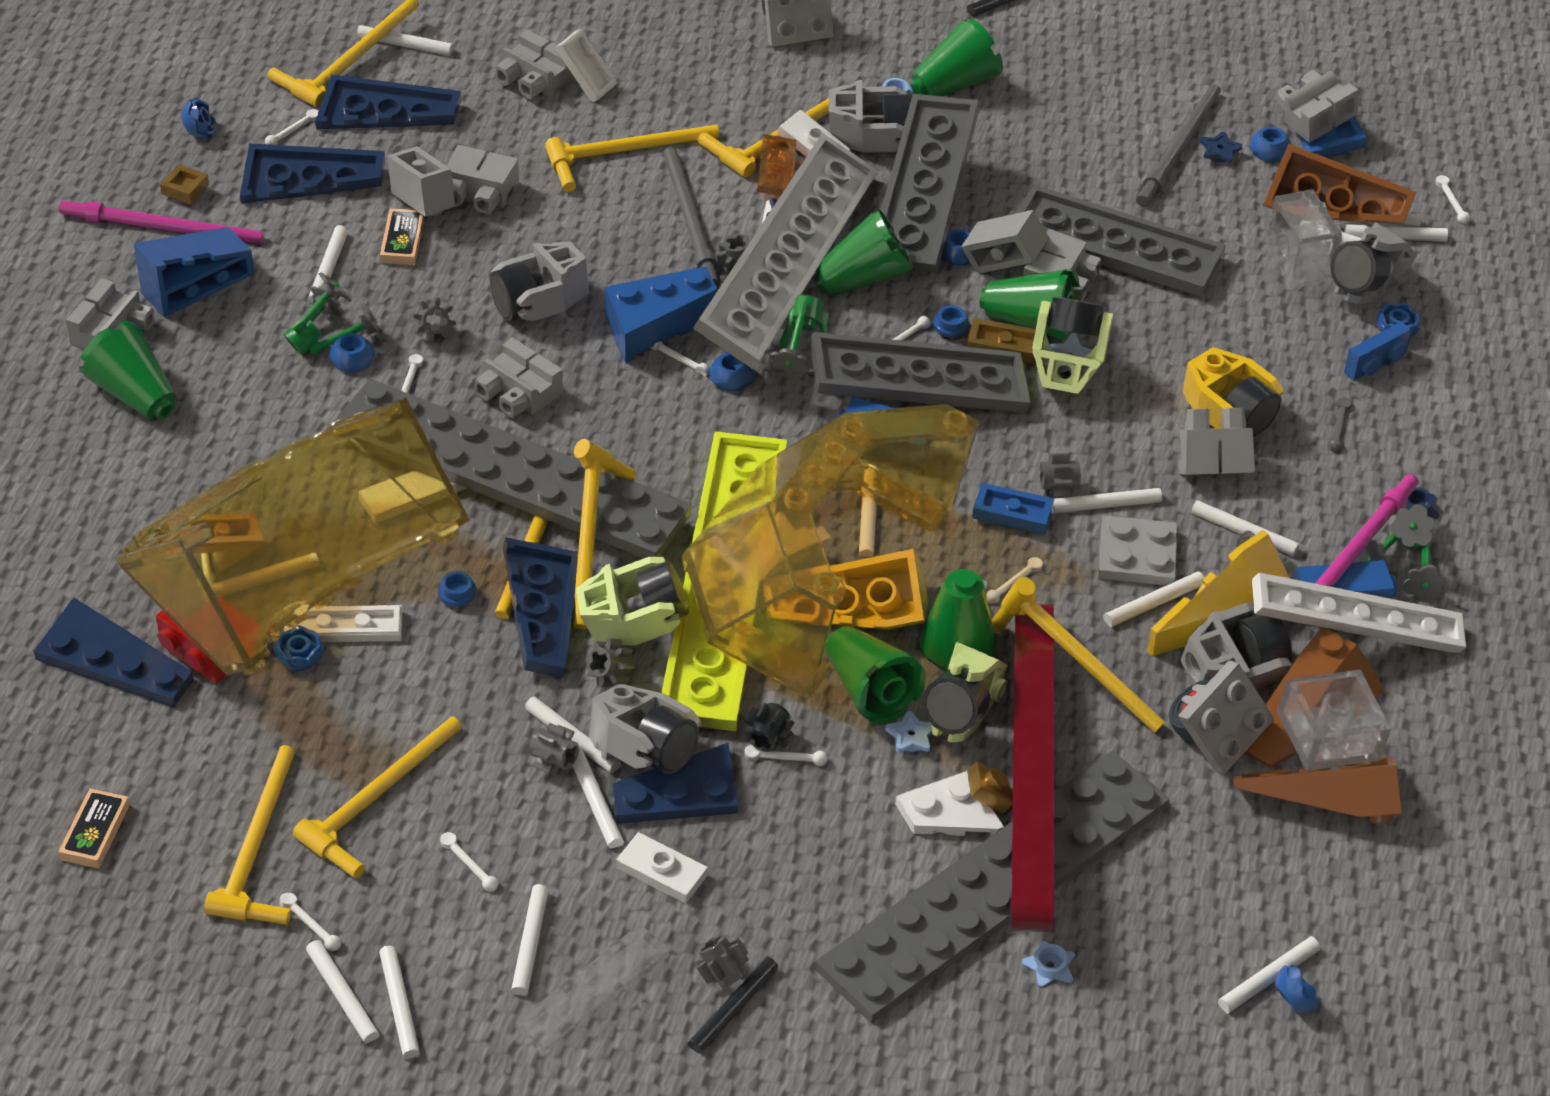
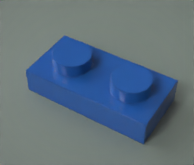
(1377, 351)
(1013, 508)

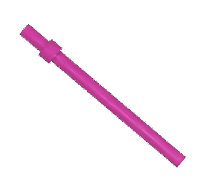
(96, 212)
(1390, 504)

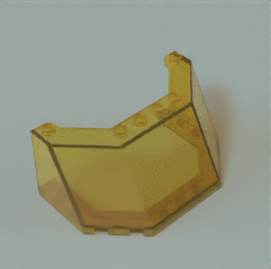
(294, 532)
(760, 559)

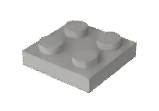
(1137, 550)

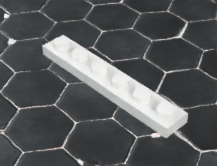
(1358, 613)

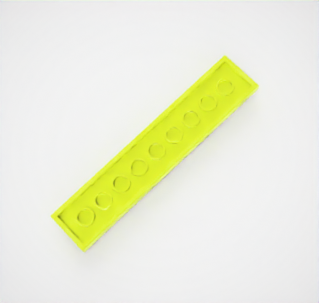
(695, 670)

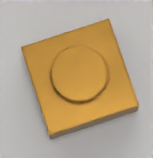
(184, 184)
(990, 787)

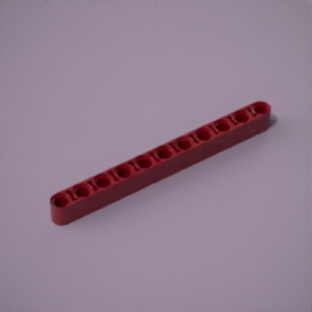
(1033, 778)

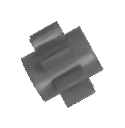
(732, 250)
(436, 328)
(1059, 474)
(610, 662)
(553, 749)
(722, 960)

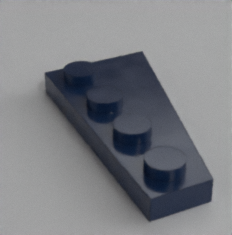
(377, 103)
(302, 171)
(542, 600)
(107, 653)

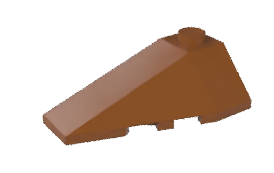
(1344, 190)
(1322, 655)
(1354, 789)

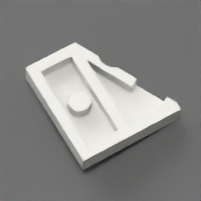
(947, 808)

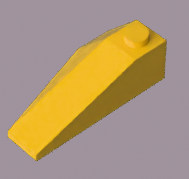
(882, 591)
(1217, 593)

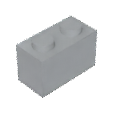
(421, 181)
(1005, 242)

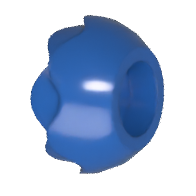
(198, 119)
(1269, 144)
(952, 249)
(1395, 313)
(351, 353)
(730, 373)
(298, 648)
(1296, 990)

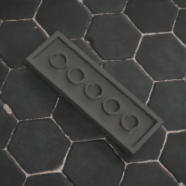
(929, 174)
(1129, 241)
(919, 372)

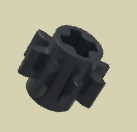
(768, 727)

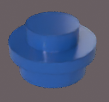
(951, 321)
(456, 589)

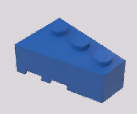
(190, 267)
(656, 308)

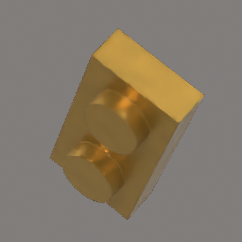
(1002, 337)

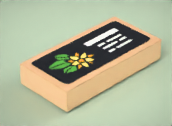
(402, 237)
(94, 828)

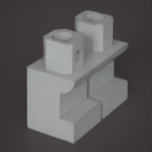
(534, 65)
(1317, 104)
(482, 178)
(1064, 253)
(104, 310)
(521, 378)
(1216, 449)

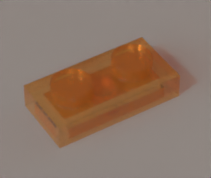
(775, 164)

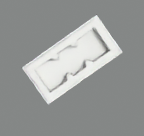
(586, 65)
(805, 132)
(661, 867)

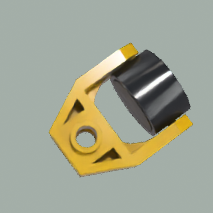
(1232, 381)

